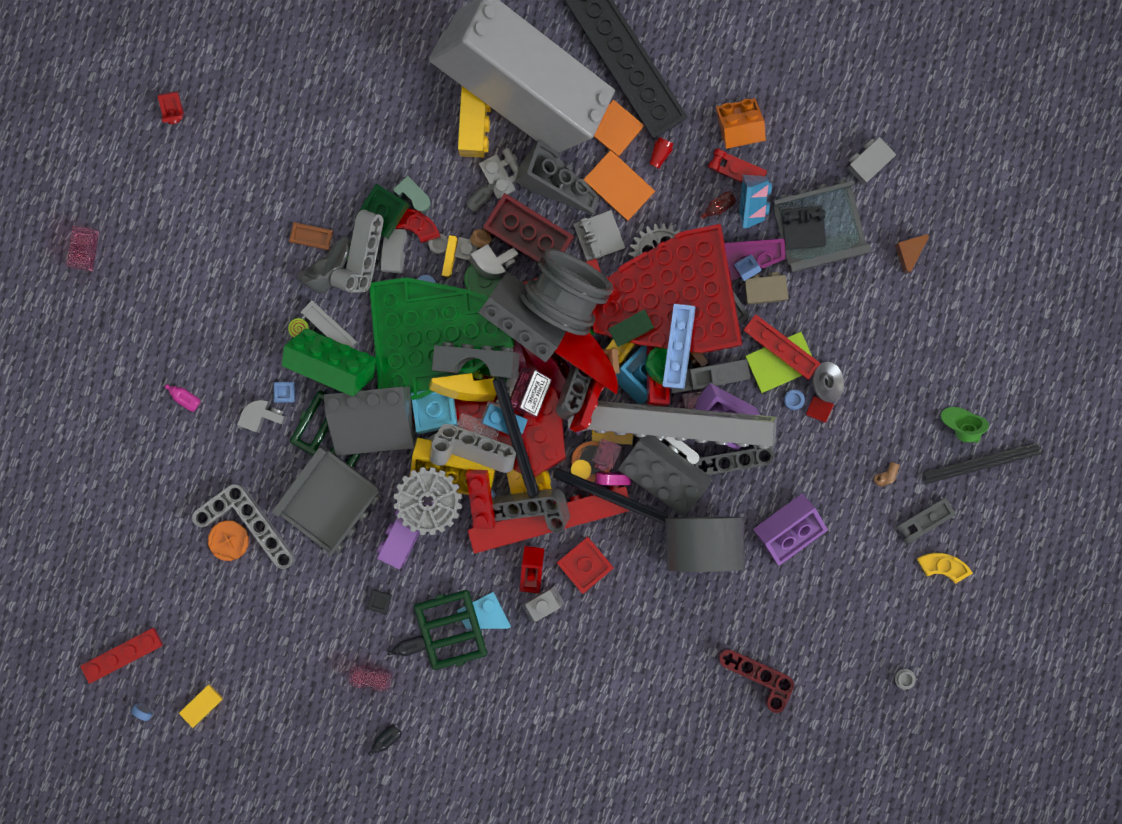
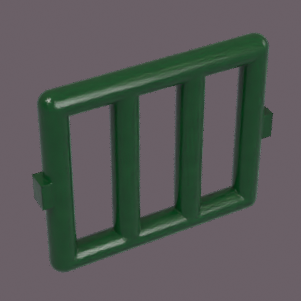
(305, 419)
(468, 614)

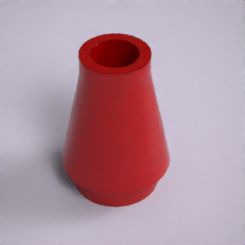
(661, 151)

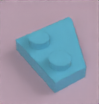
(489, 613)

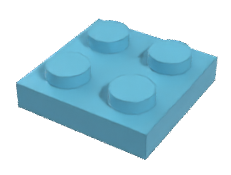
(433, 412)

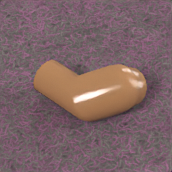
(887, 477)

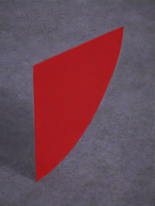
(589, 357)

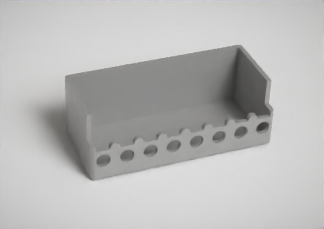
(522, 74)

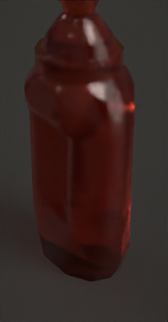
(719, 205)

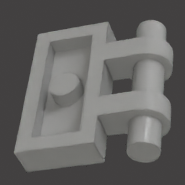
(494, 171)

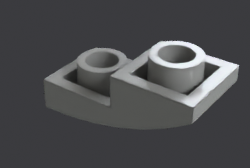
(392, 252)

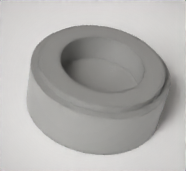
(438, 245)

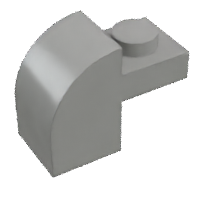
(491, 266)
(255, 413)

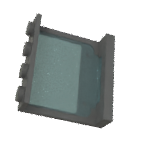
(841, 222)

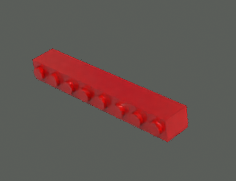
(514, 530)

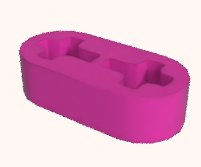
(612, 478)

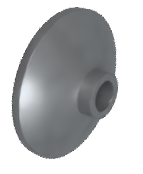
(828, 382)

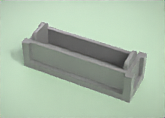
(327, 324)

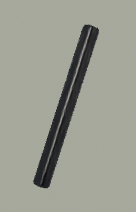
(515, 436)
(981, 463)
(609, 495)

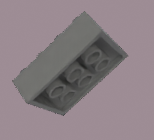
(370, 420)

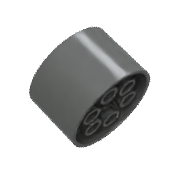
(705, 544)

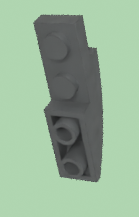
(716, 375)

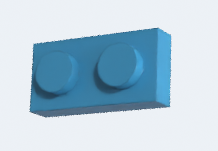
(494, 418)

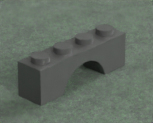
(451, 359)

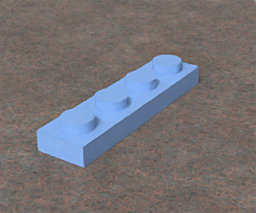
(679, 346)

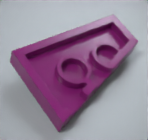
(764, 252)

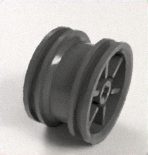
(566, 292)

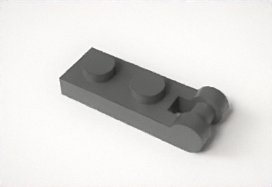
(926, 520)

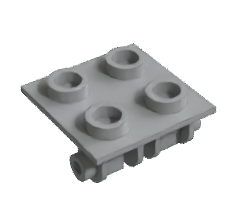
(599, 235)

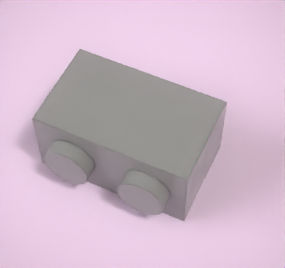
(871, 160)

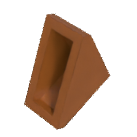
(909, 251)

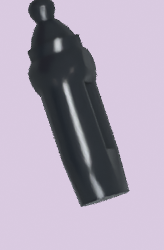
(408, 647)
(385, 739)

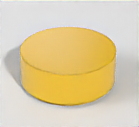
(581, 469)

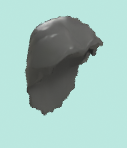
(319, 274)

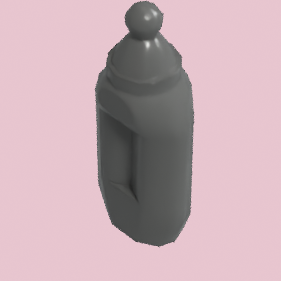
(480, 197)

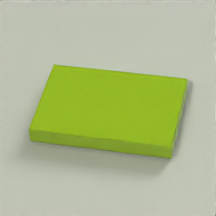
(770, 370)

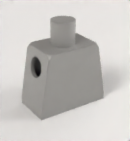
(543, 604)

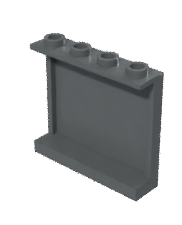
(513, 317)
(328, 500)

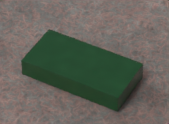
(631, 328)

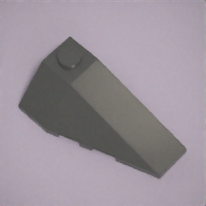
(550, 177)

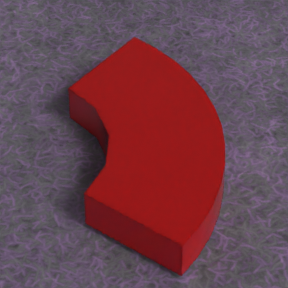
(419, 225)

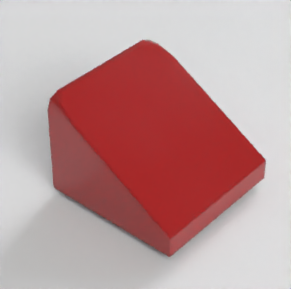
(819, 409)

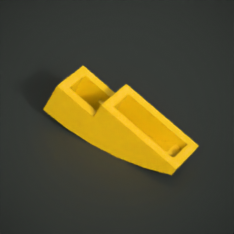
(464, 388)

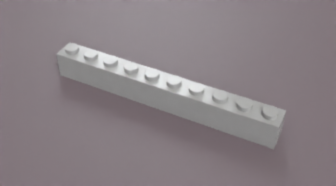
(683, 424)

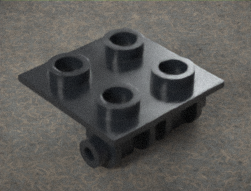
(804, 227)

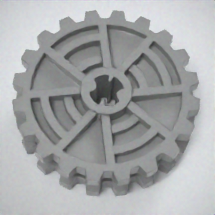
(427, 517)

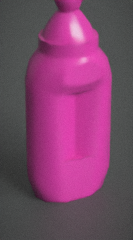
(184, 397)

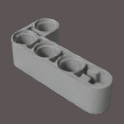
(362, 254)
(471, 446)

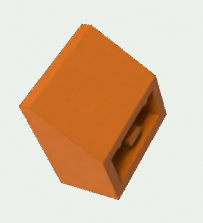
(741, 123)

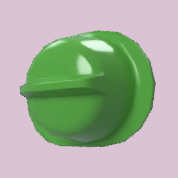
(966, 425)

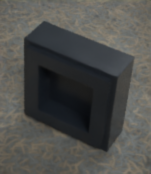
(379, 601)

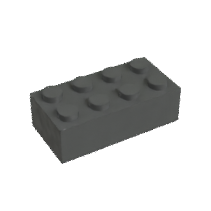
(665, 474)

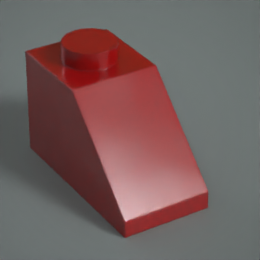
(531, 569)

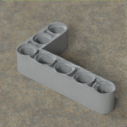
(250, 521)

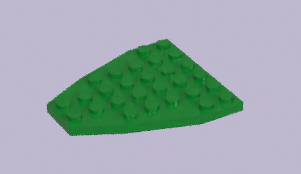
(414, 317)

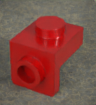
(171, 107)

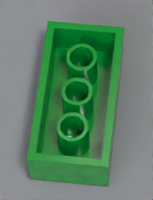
(329, 362)

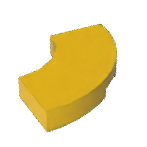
(944, 564)

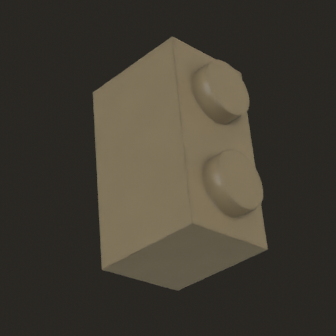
(765, 289)

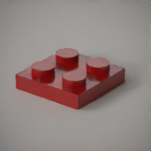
(585, 565)

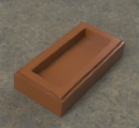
(311, 236)

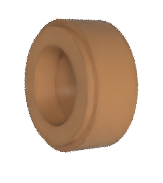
(480, 238)

